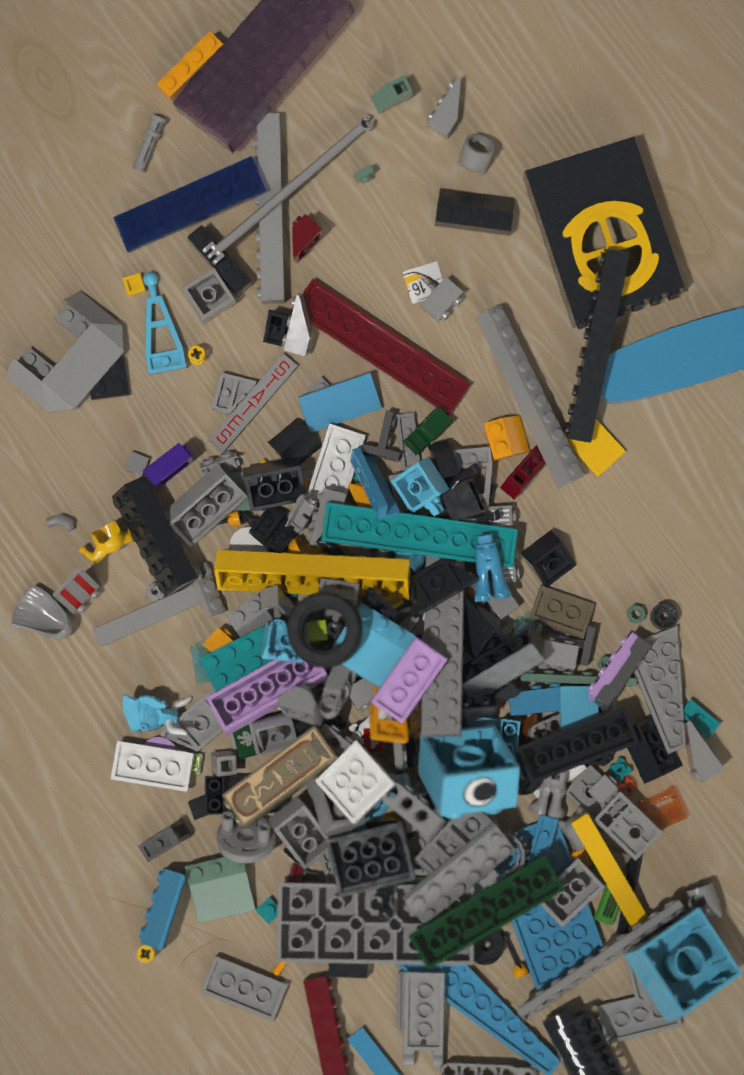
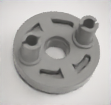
(261, 841)

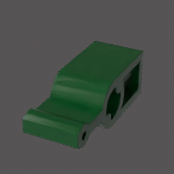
(427, 430)

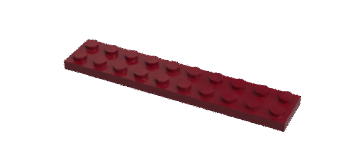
(383, 348)

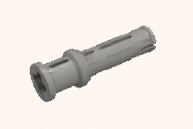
(151, 135)

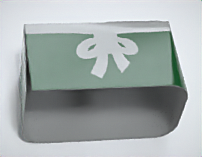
(246, 742)

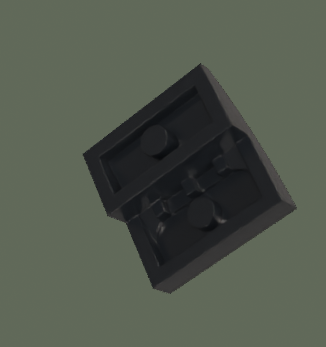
(271, 530)

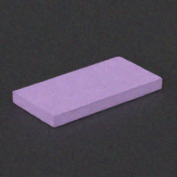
(408, 680)

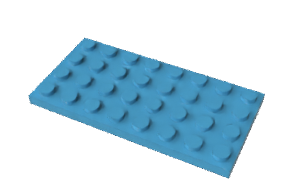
(545, 945)

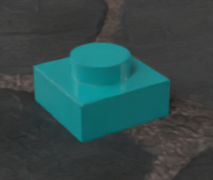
(268, 910)

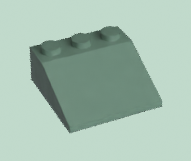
(219, 889)

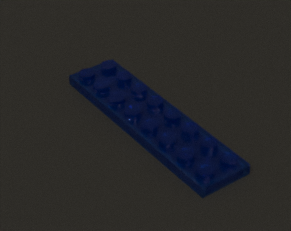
(190, 204)

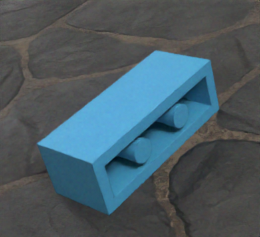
(535, 700)

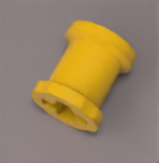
(193, 360)
(145, 959)

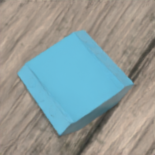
(276, 642)

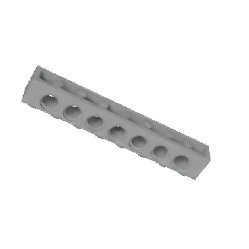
(428, 827)

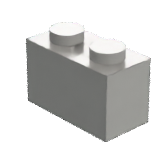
(442, 299)
(275, 603)

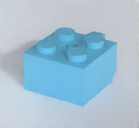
(421, 487)

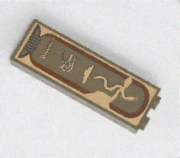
(280, 777)

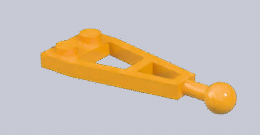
(386, 729)

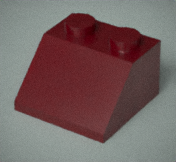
(304, 235)

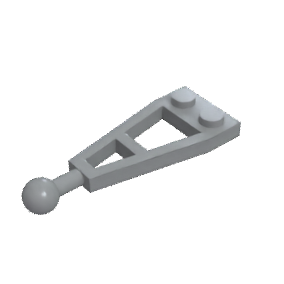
(482, 458)

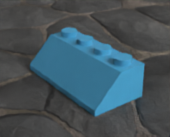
(163, 909)

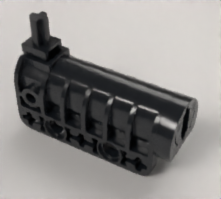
(574, 1043)

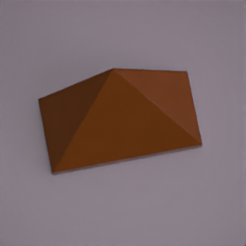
(524, 726)

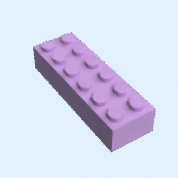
(259, 692)

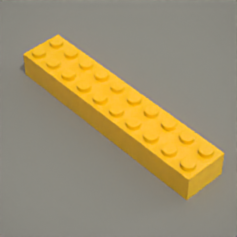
(302, 572)

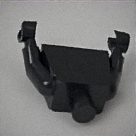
(463, 500)

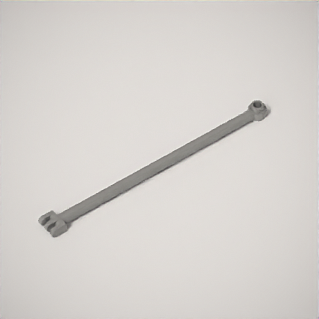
(287, 190)

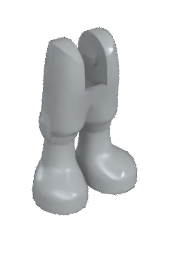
(556, 785)

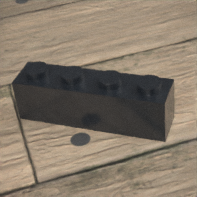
(226, 267)

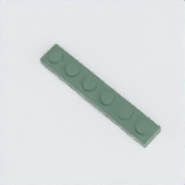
(567, 678)

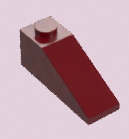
(523, 473)

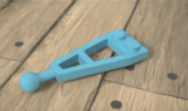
(167, 360)

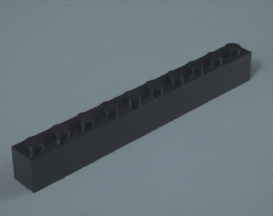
(597, 345)

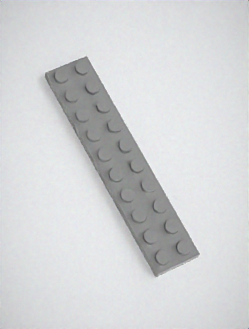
(444, 695)
(606, 956)

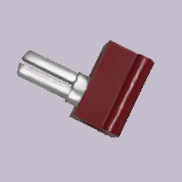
(298, 872)

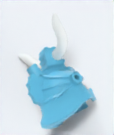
(149, 713)

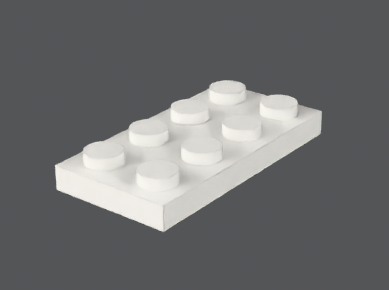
(333, 464)
(152, 766)

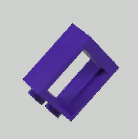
(168, 465)

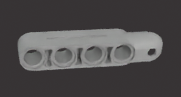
(336, 691)
(498, 1068)

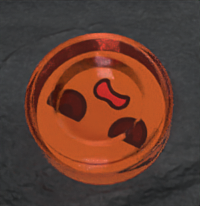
(626, 786)

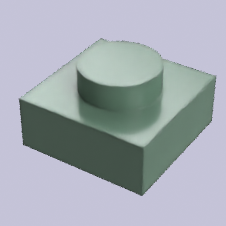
(364, 175)

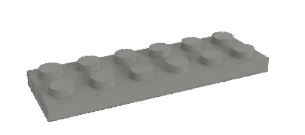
(458, 873)

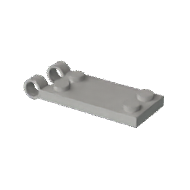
(423, 1015)

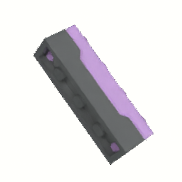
(619, 671)

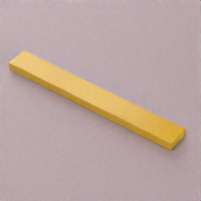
(609, 870)

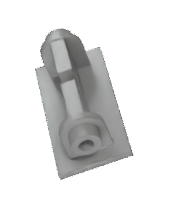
(225, 460)
(304, 505)

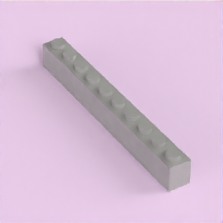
(271, 225)
(529, 396)

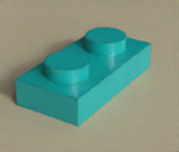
(700, 719)

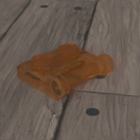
(666, 815)

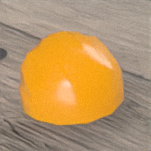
(299, 546)

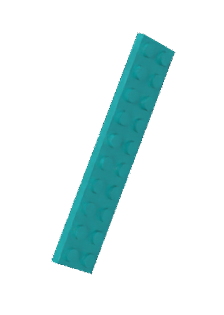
(413, 534)

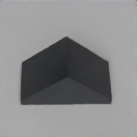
(275, 327)

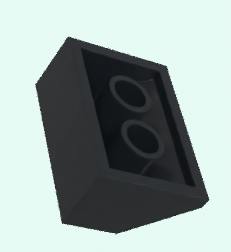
(274, 483)
(650, 753)

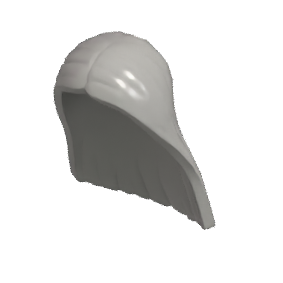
(42, 614)

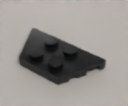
(438, 584)

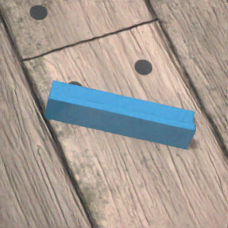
(373, 484)

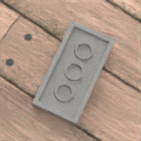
(244, 988)

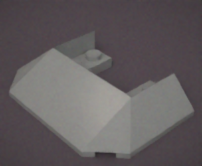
(82, 365)

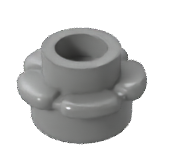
(150, 592)

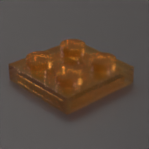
(414, 721)

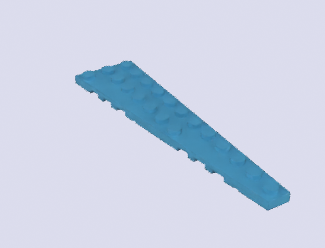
(481, 1005)

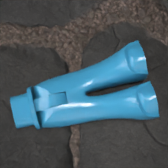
(488, 558)

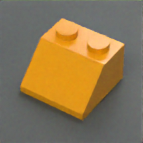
(505, 438)

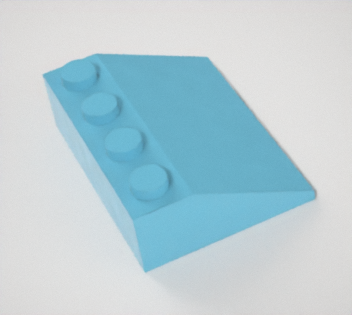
(380, 646)

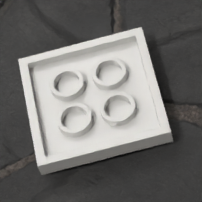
(355, 782)

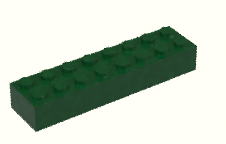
(486, 912)

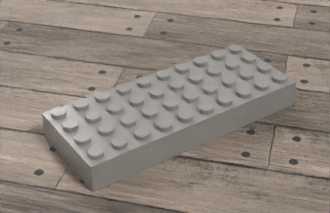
(334, 929)

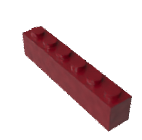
(326, 1026)

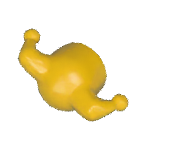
(107, 541)

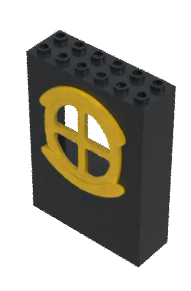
(588, 190)

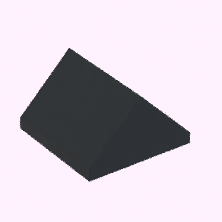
(294, 442)

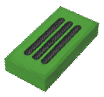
(607, 908)

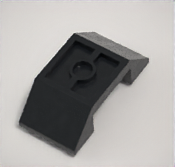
(214, 789)

